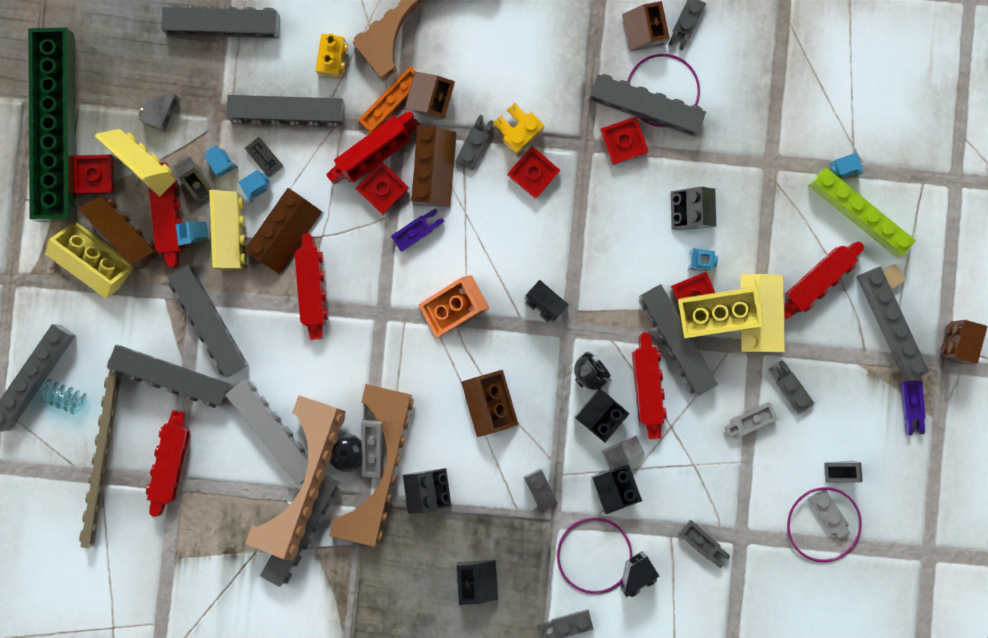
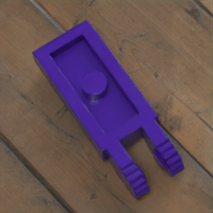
(415, 231)
(913, 406)

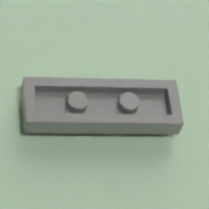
(372, 449)

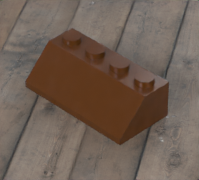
(433, 166)
(283, 230)
(119, 231)

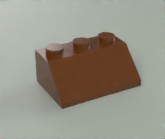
(489, 403)

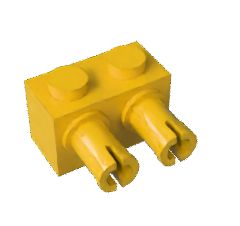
(331, 56)
(524, 133)

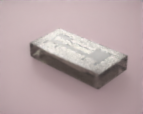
(264, 157)

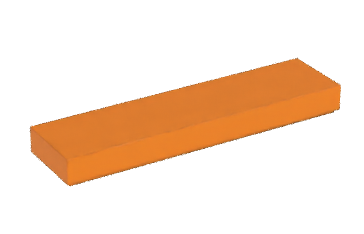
(388, 102)

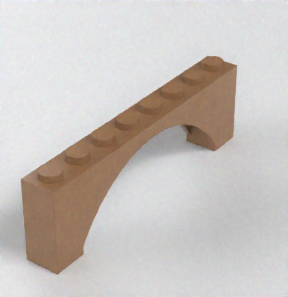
(379, 41)
(364, 522)
(284, 532)

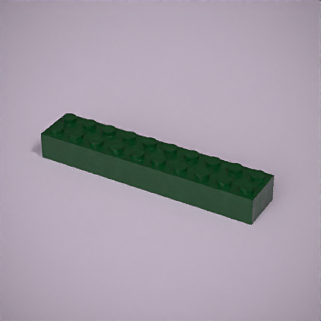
(51, 124)

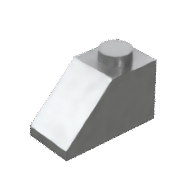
(159, 111)
(193, 179)
(623, 452)
(540, 489)

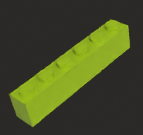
(861, 213)

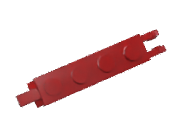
(373, 149)
(164, 220)
(820, 278)
(310, 287)
(648, 387)
(168, 463)

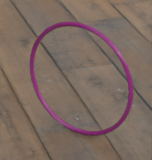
(675, 57)
(859, 529)
(559, 546)

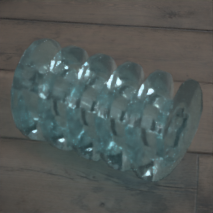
(62, 398)

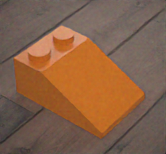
(453, 305)

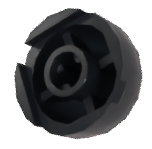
(591, 373)
(347, 453)

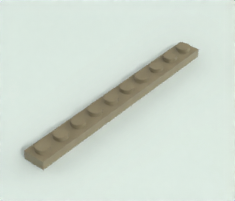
(100, 460)

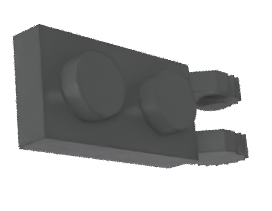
(687, 21)
(474, 144)
(792, 388)
(702, 542)
(568, 625)

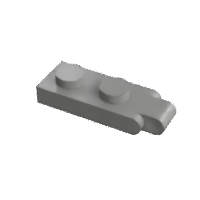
(751, 420)
(829, 513)

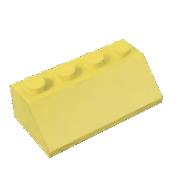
(138, 160)
(227, 230)
(89, 259)
(721, 312)
(772, 335)

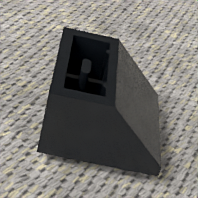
(693, 208)
(545, 301)
(601, 415)
(616, 488)
(427, 490)
(637, 574)
(477, 582)

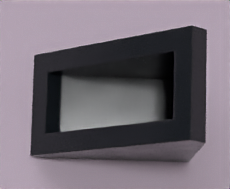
(843, 471)

